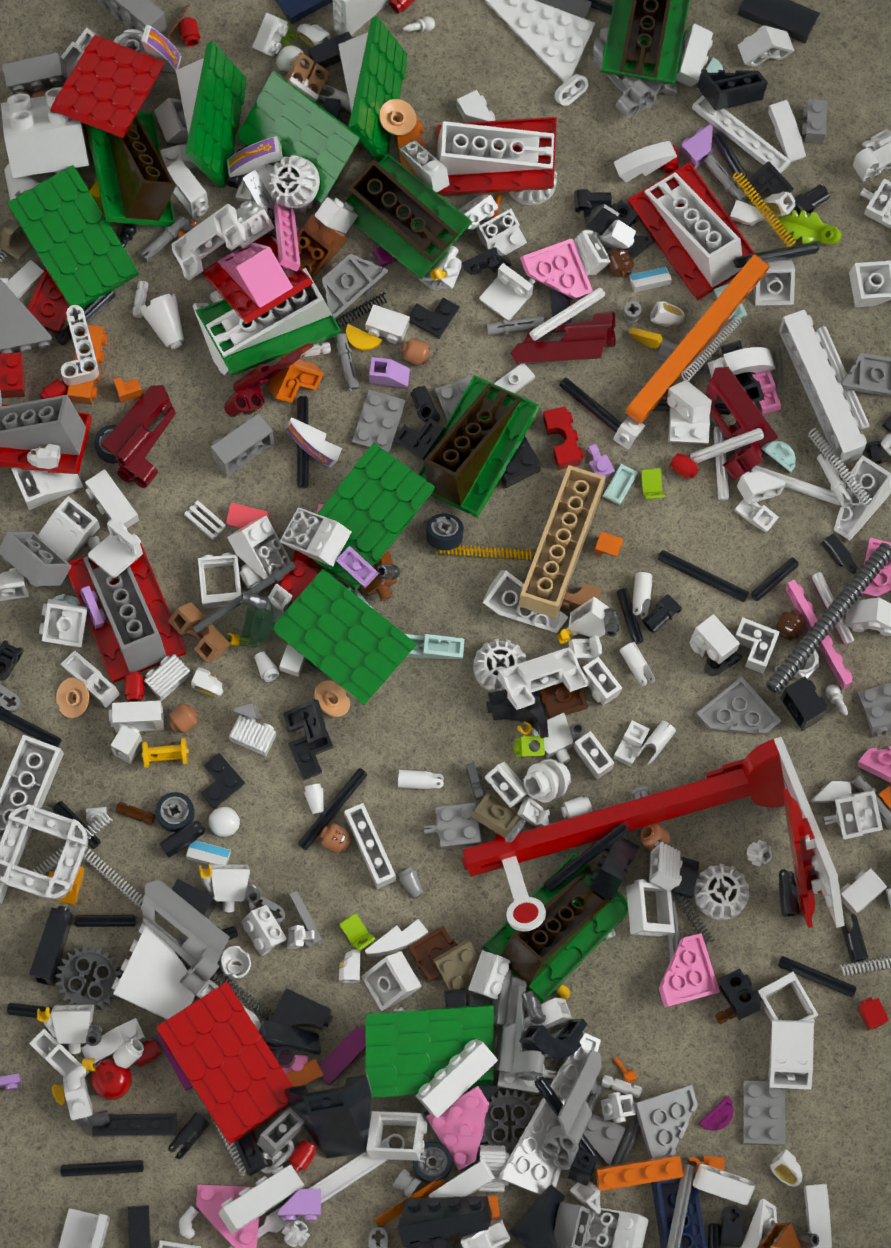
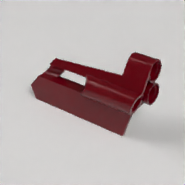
(580, 341)
(247, 394)
(747, 419)
(131, 439)

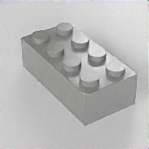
(136, 14)

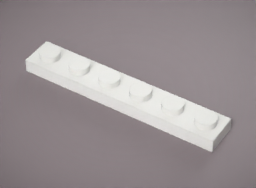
(741, 135)

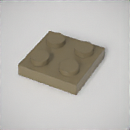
(496, 814)
(457, 965)

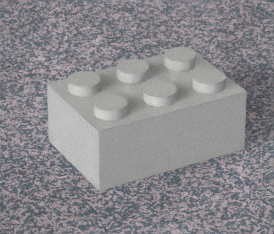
(35, 73)
(242, 444)
(34, 559)

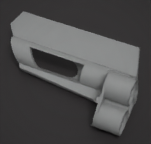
(636, 92)
(200, 938)
(508, 1048)
(575, 1114)

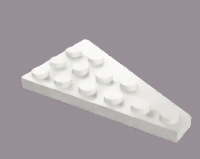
(550, 32)

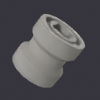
(406, 1183)

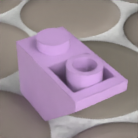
(697, 147)
(388, 373)
(304, 1204)

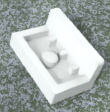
(263, 930)

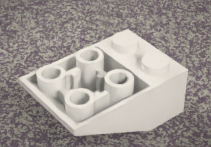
(43, 487)
(69, 529)
(316, 536)
(259, 547)
(791, 1054)
(616, 1230)

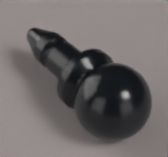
(127, 233)

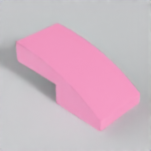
(768, 387)

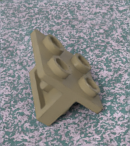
(13, 239)

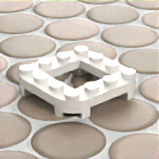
(69, 862)

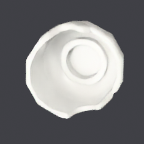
(286, 55)
(224, 821)
(231, 955)

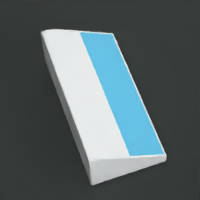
(650, 279)
(207, 853)

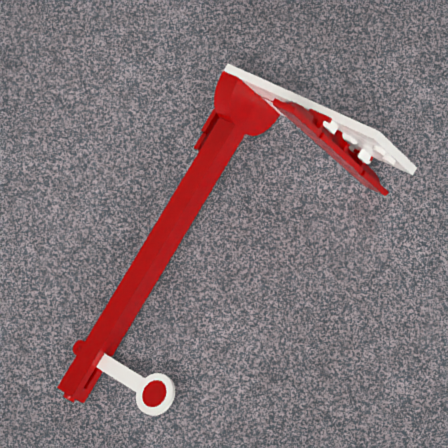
(763, 775)

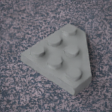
(739, 711)
(665, 1119)

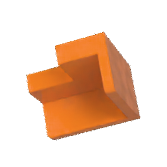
(287, 382)

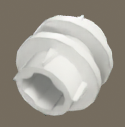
(547, 780)

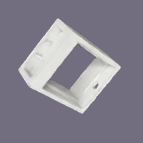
(188, 189)
(210, 561)
(141, 715)
(637, 910)
(780, 984)
(379, 1119)

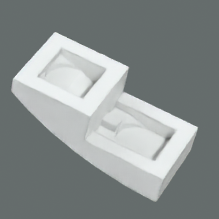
(757, 515)
(279, 600)
(631, 743)

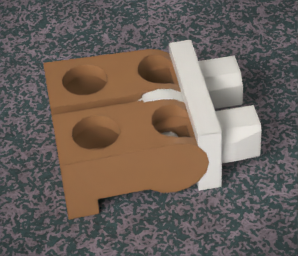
(304, 76)

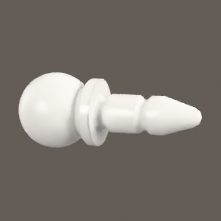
(426, 24)
(834, 694)

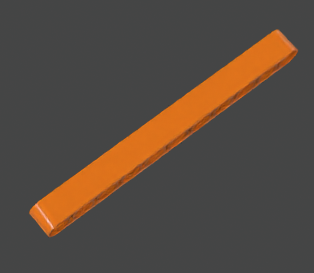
(697, 338)

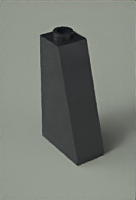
(51, 946)

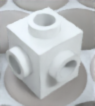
(618, 1107)

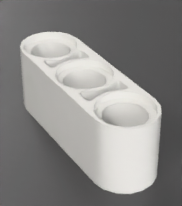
(723, 1184)

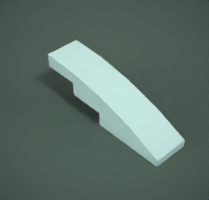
(437, 647)

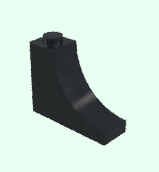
(504, 710)
(301, 1011)
(536, 1225)

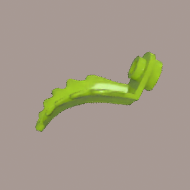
(809, 228)

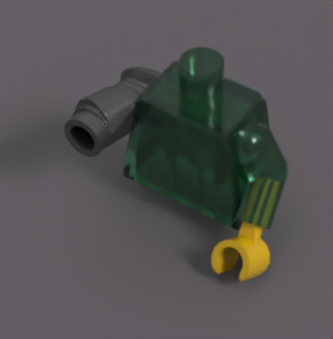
(257, 621)

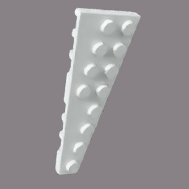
(529, 1164)

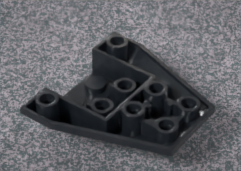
(336, 1116)

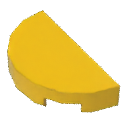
(647, 338)
(361, 340)

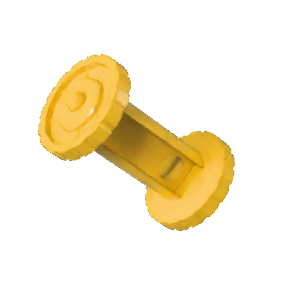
(162, 753)

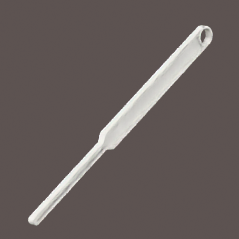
(333, 1184)

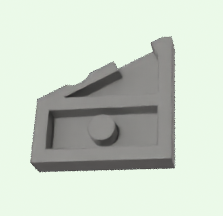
(604, 1137)

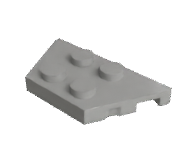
(349, 281)
(869, 375)

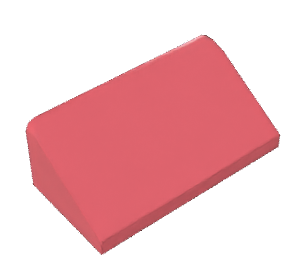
(241, 515)

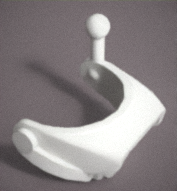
(811, 665)

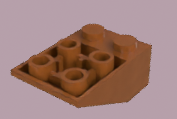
(318, 245)

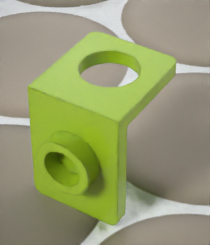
(652, 483)
(521, 746)
(356, 932)

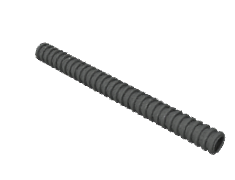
(829, 619)

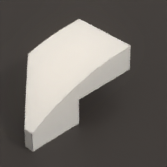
(746, 214)
(832, 790)
(533, 813)
(588, 1196)

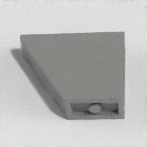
(18, 326)

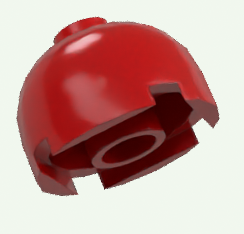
(110, 1080)

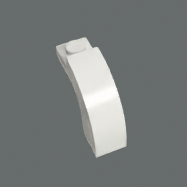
(745, 360)

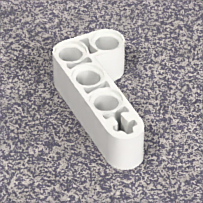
(872, 163)
(80, 343)

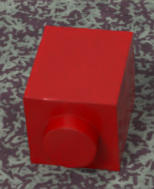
(872, 1013)

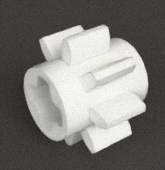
(759, 853)
(295, 1233)

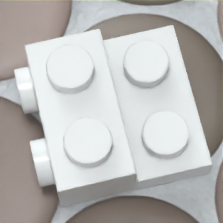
(479, 208)
(63, 623)

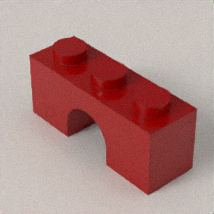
(559, 422)

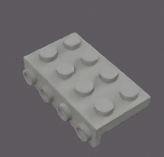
(877, 709)

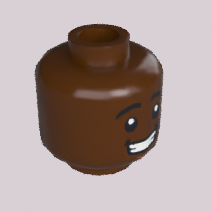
(620, 263)
(790, 625)

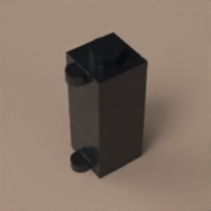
(328, 52)

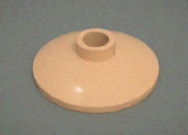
(402, 111)
(67, 694)
(332, 698)

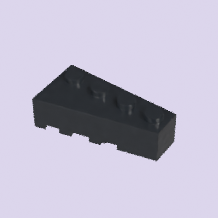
(443, 1217)

